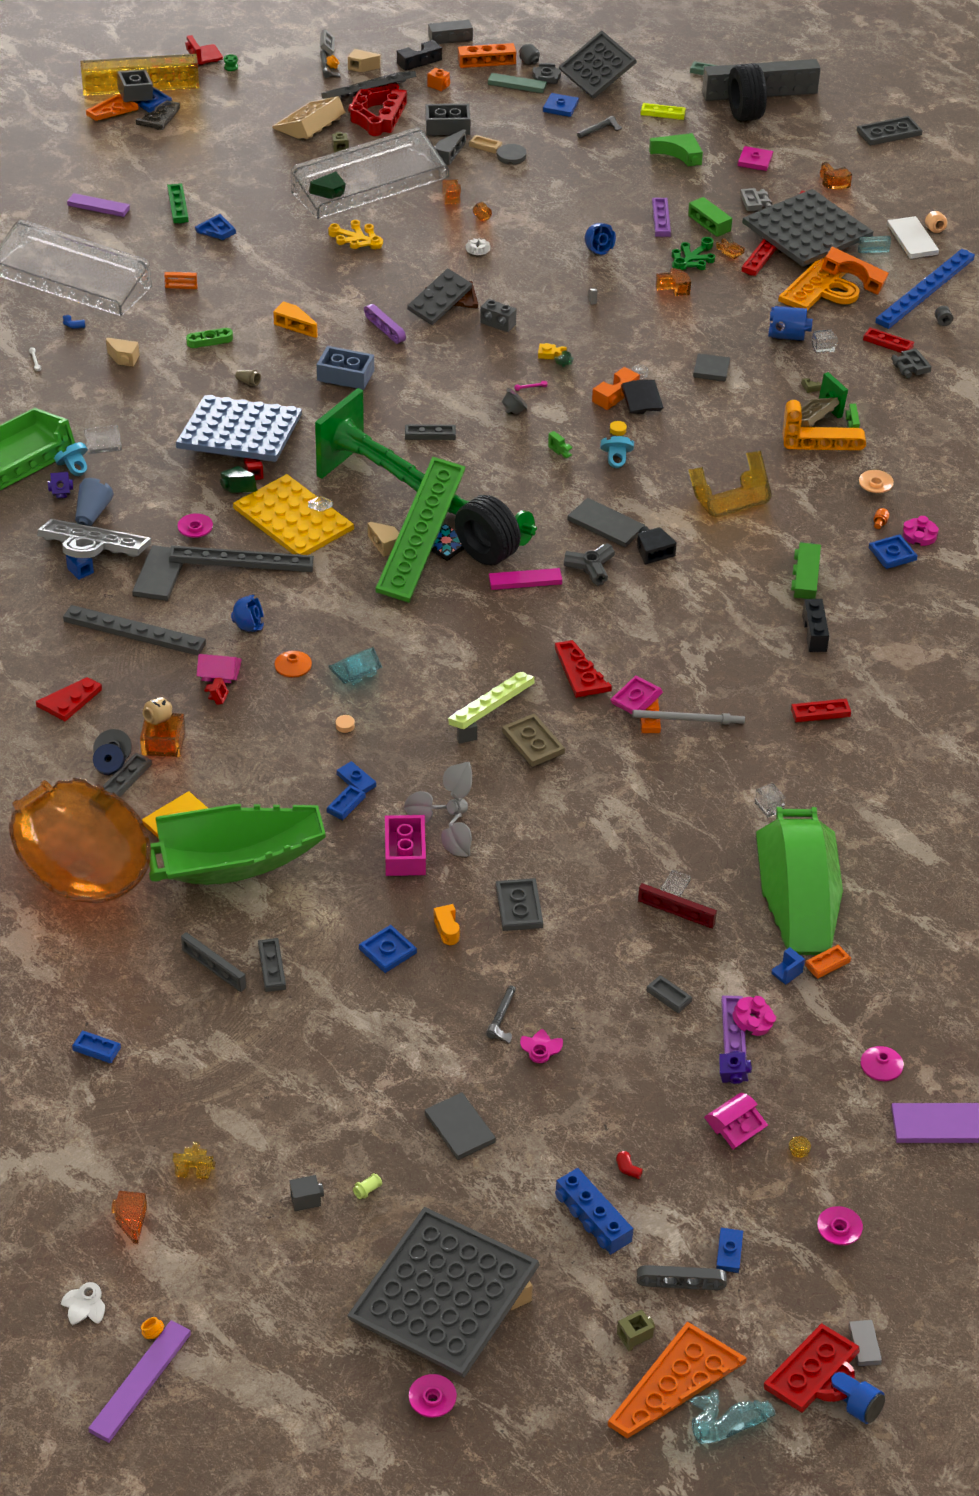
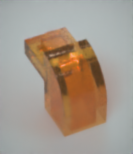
(835, 178)
(451, 191)
(676, 280)

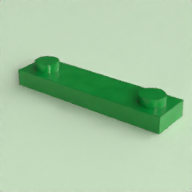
(177, 203)

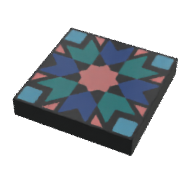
(447, 543)

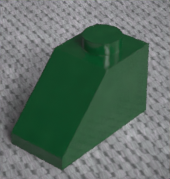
(328, 186)
(238, 480)

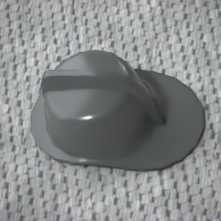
(513, 402)

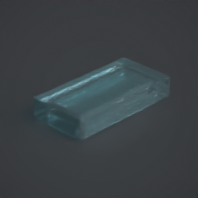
(874, 244)

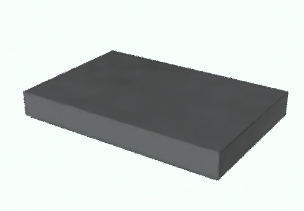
(519, 904)
(460, 1126)

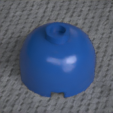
(600, 238)
(248, 614)

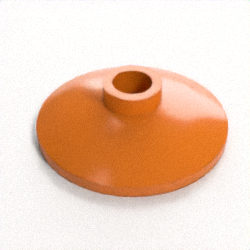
(293, 664)

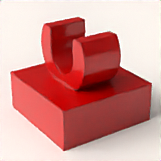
(217, 690)

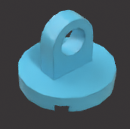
(617, 447)
(73, 455)

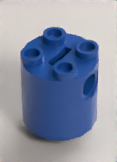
(794, 323)

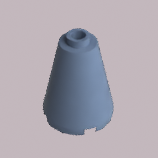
(92, 500)

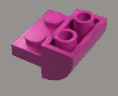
(737, 1120)

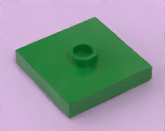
(831, 389)

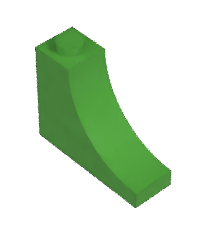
(680, 146)

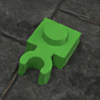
(558, 445)

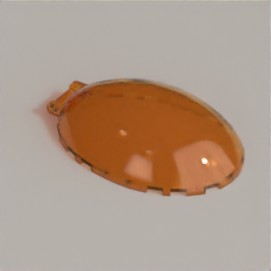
(80, 841)

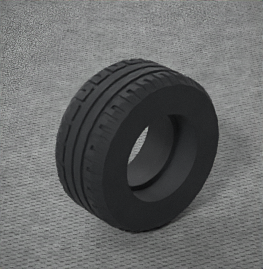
(747, 92)
(487, 530)

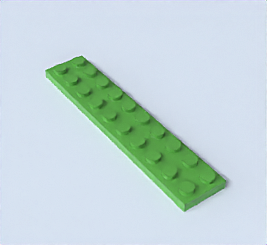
(420, 529)

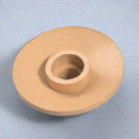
(876, 481)

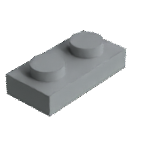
(327, 42)

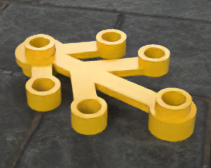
(353, 238)

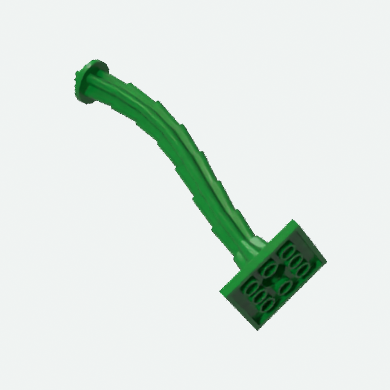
(342, 433)

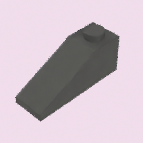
(451, 146)

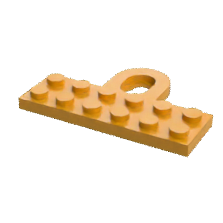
(816, 284)

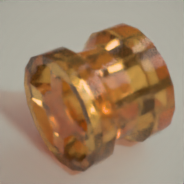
(482, 211)

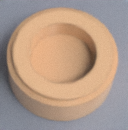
(345, 723)

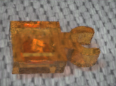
(731, 249)

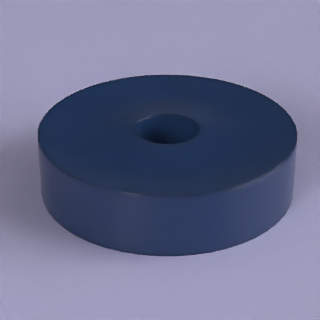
(104, 752)

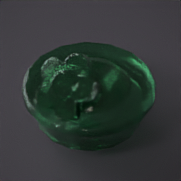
(564, 359)

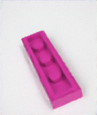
(526, 578)

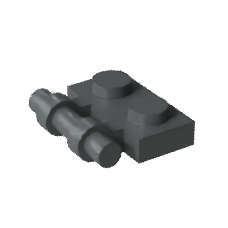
(915, 363)

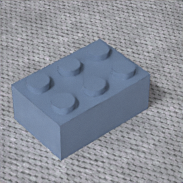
(345, 367)

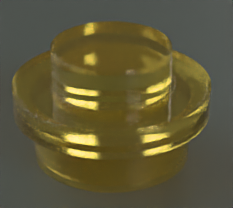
(799, 1146)

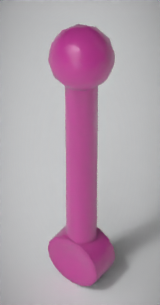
(543, 384)

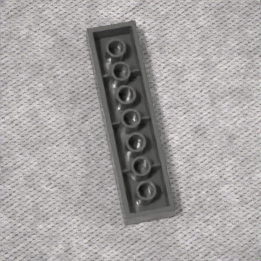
(781, 79)

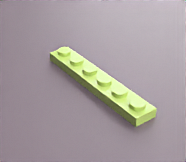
(491, 700)

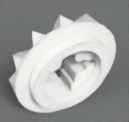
(483, 246)

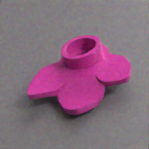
(541, 1046)

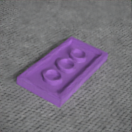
(936, 1122)

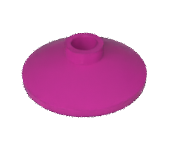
(195, 525)
(879, 1069)
(843, 1219)
(433, 1387)

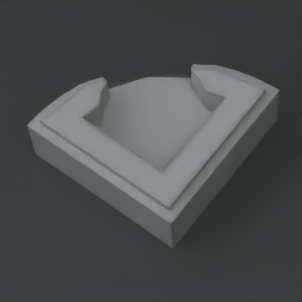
(592, 295)

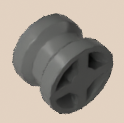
(943, 315)

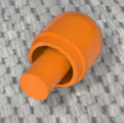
(881, 518)

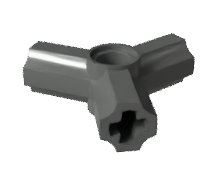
(591, 562)

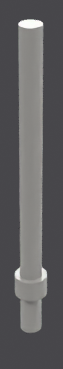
(724, 718)

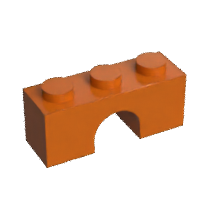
(609, 395)

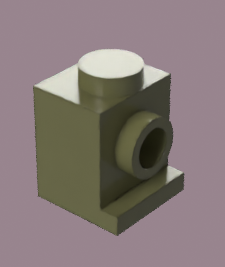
(339, 139)
(635, 1329)

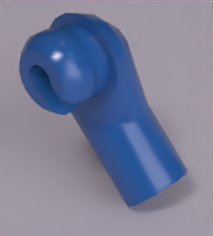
(73, 324)

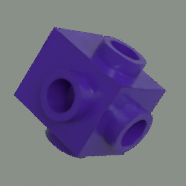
(56, 479)
(734, 1067)

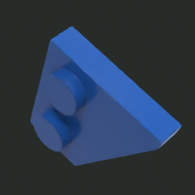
(216, 227)

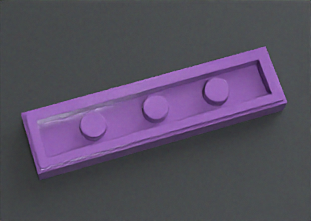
(98, 205)
(661, 217)
(732, 1035)

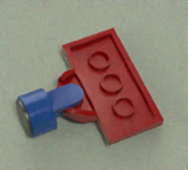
(823, 1372)

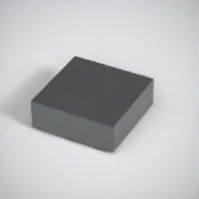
(467, 734)

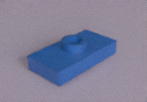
(356, 777)
(346, 802)
(96, 1046)
(729, 1250)

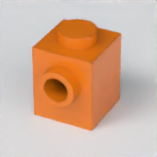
(438, 79)

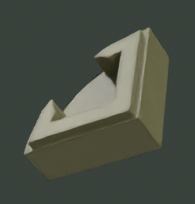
(810, 386)

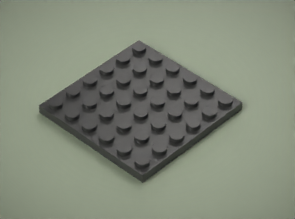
(807, 227)
(444, 1291)

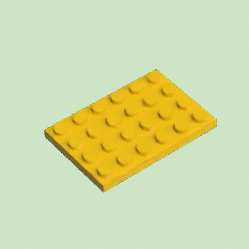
(284, 515)

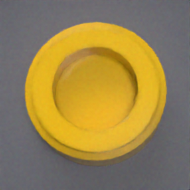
(618, 428)

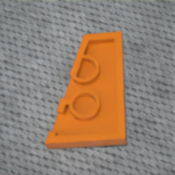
(111, 107)

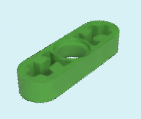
(202, 339)

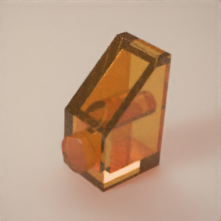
(130, 1213)

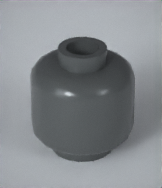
(529, 54)

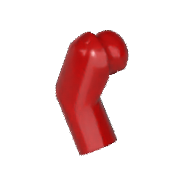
(625, 1165)

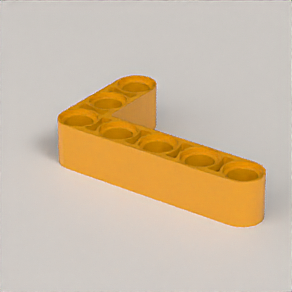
(818, 437)

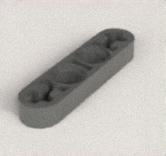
(681, 1277)

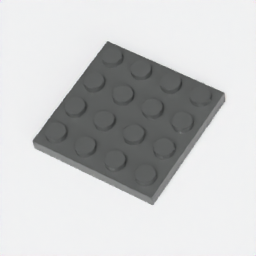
(597, 64)

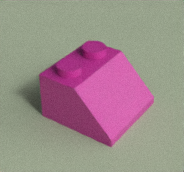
(218, 667)

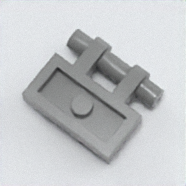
(755, 199)

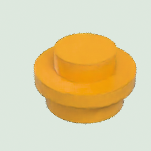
(332, 62)
(152, 1328)

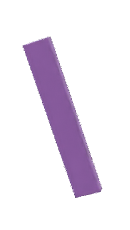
(139, 1381)

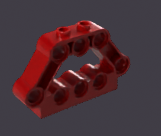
(393, 103)

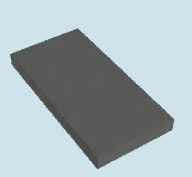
(889, 130)
(605, 522)
(157, 575)

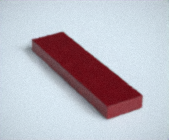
(677, 905)

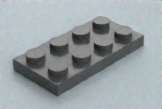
(439, 296)

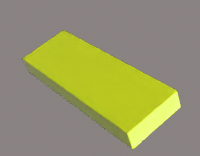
(663, 111)

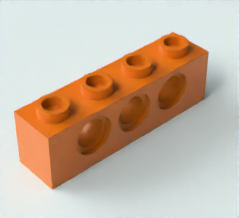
(486, 55)

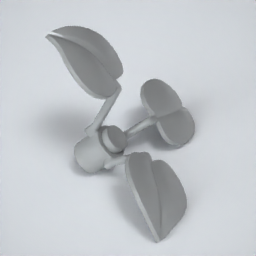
(457, 780)

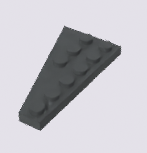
(376, 82)

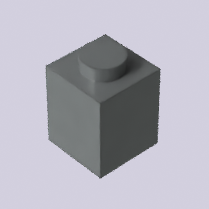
(306, 1192)

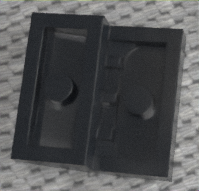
(642, 396)

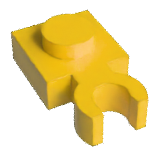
(549, 351)

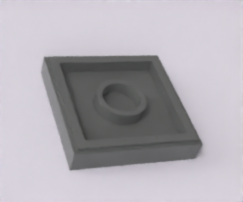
(711, 367)

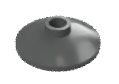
(115, 737)

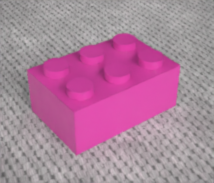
(405, 845)

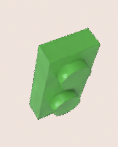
(852, 417)

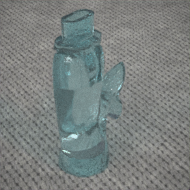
(736, 1418)

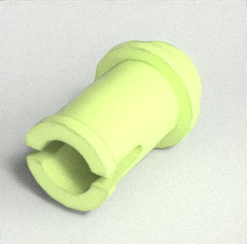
(362, 1189)

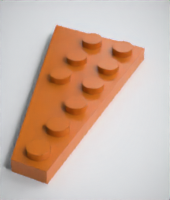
(681, 1372)

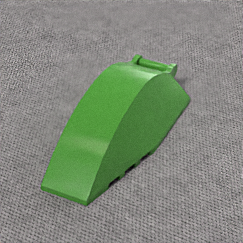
(232, 842)
(801, 879)

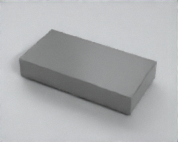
(864, 1336)

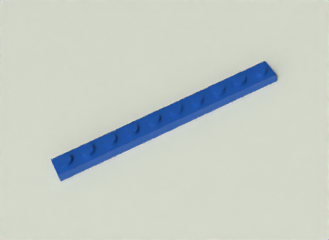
(924, 288)

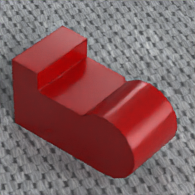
(254, 465)

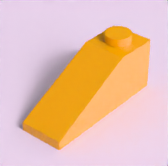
(295, 319)

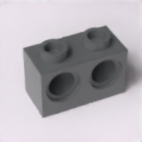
(498, 315)

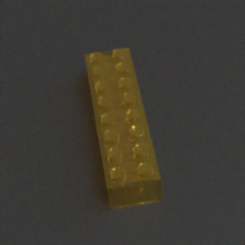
(165, 72)

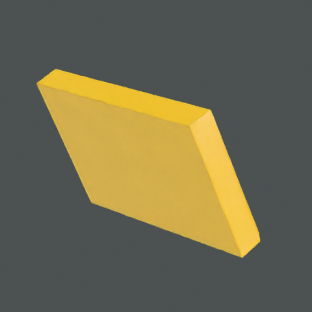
(184, 803)

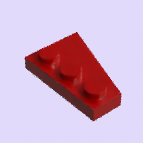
(70, 699)

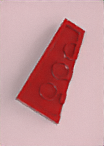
(579, 671)

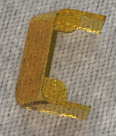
(754, 489)

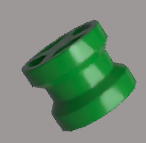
(230, 62)

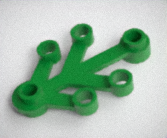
(682, 263)

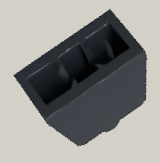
(655, 545)

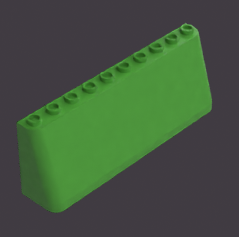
(31, 444)

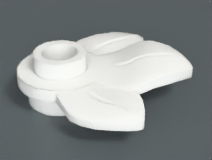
(82, 1306)

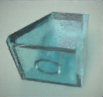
(356, 666)

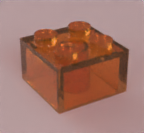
(164, 738)

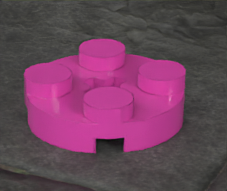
(920, 531)
(757, 1007)

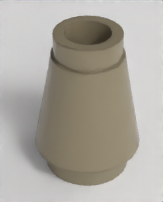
(249, 377)

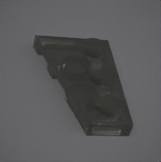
(160, 116)

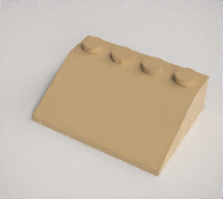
(311, 118)

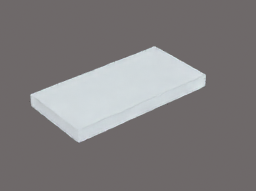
(912, 237)

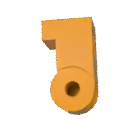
(445, 923)

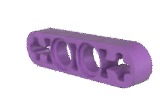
(384, 323)

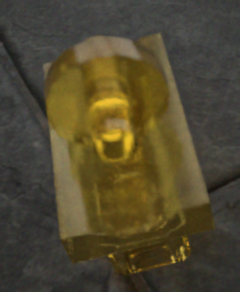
(193, 1158)

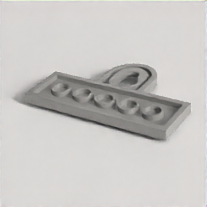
(92, 539)

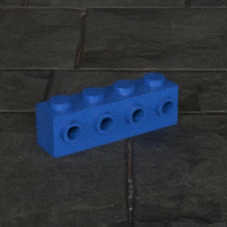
(593, 1211)

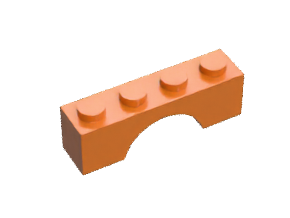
(841, 262)

